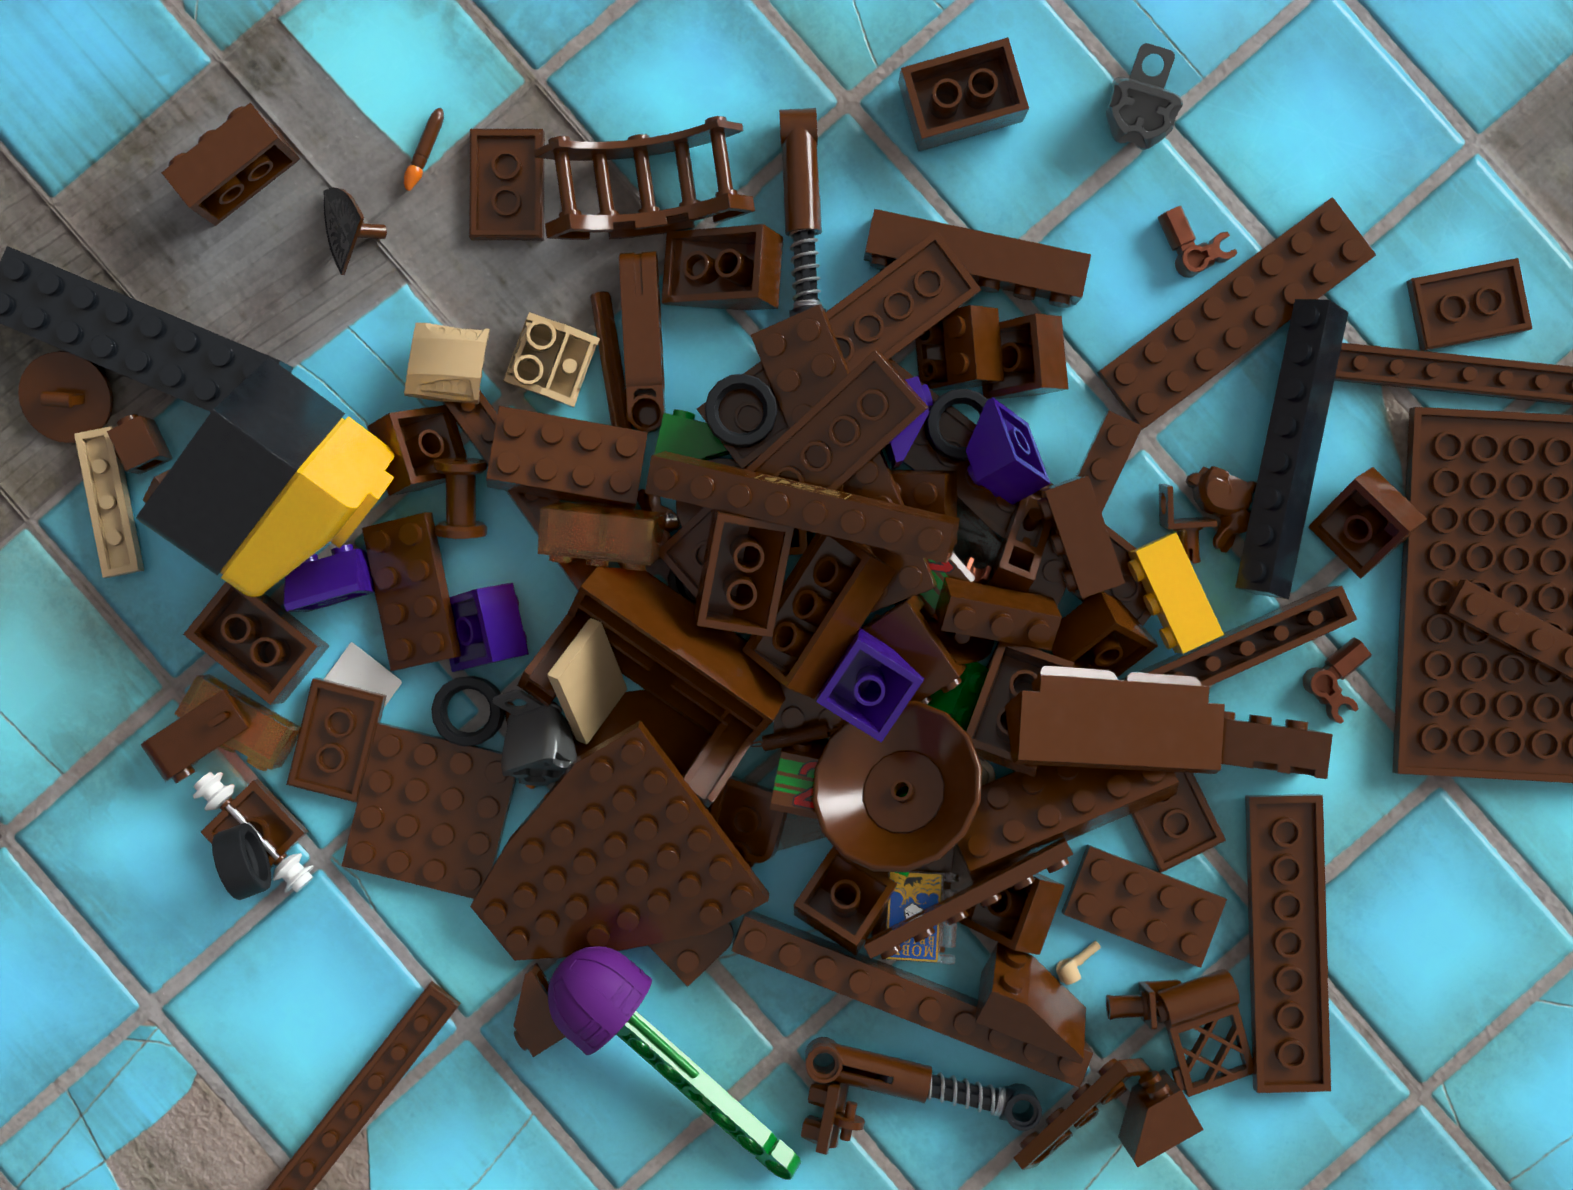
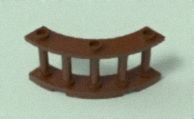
(649, 219)

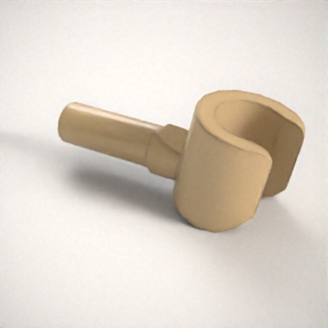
(1067, 968)

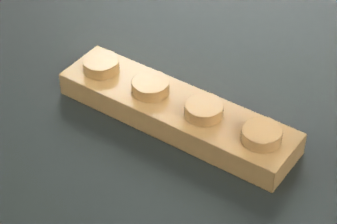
(108, 504)

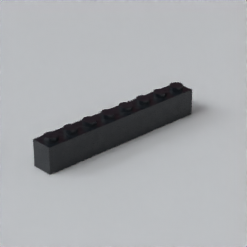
(1292, 448)

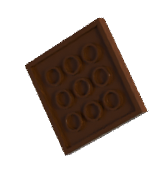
(429, 811)

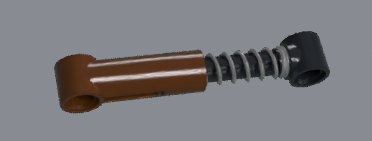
(801, 201)
(917, 1082)

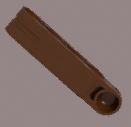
(642, 339)

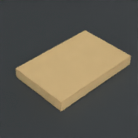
(587, 681)

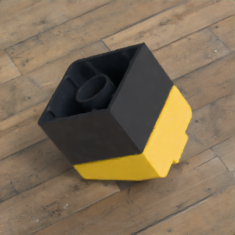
(268, 482)

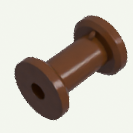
(460, 498)

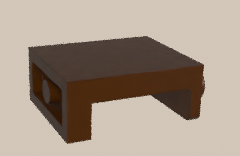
(916, 642)

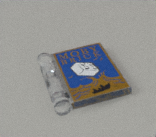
(912, 896)

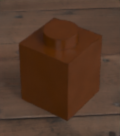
(139, 444)

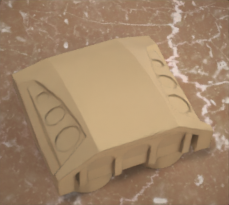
(559, 356)
(446, 363)

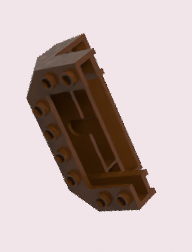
(672, 658)

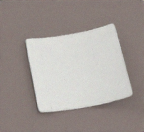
(363, 672)

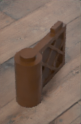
(1190, 1007)

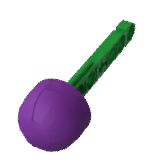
(597, 997)

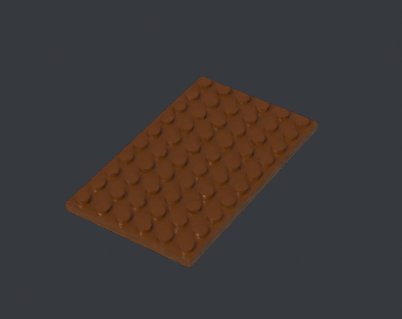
(1503, 520)

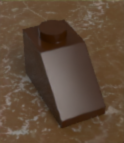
(533, 1019)

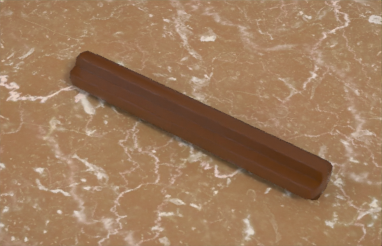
(610, 359)

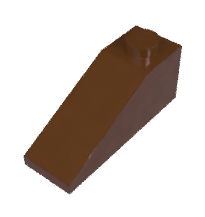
(1021, 547)

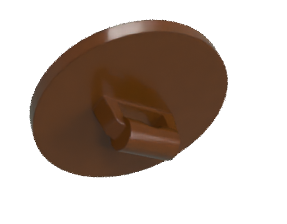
(65, 396)

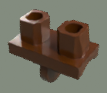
(826, 1130)

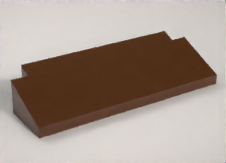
(1116, 724)

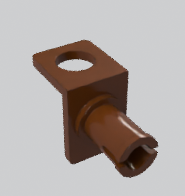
(1186, 528)
(1138, 1005)

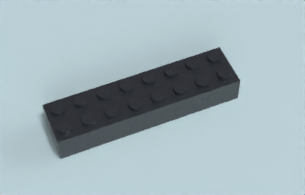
(122, 332)

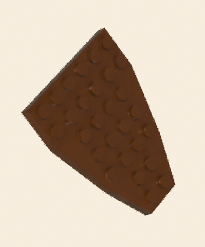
(615, 860)

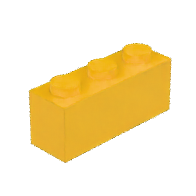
(1174, 594)

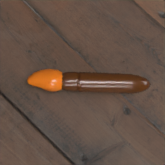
(414, 171)

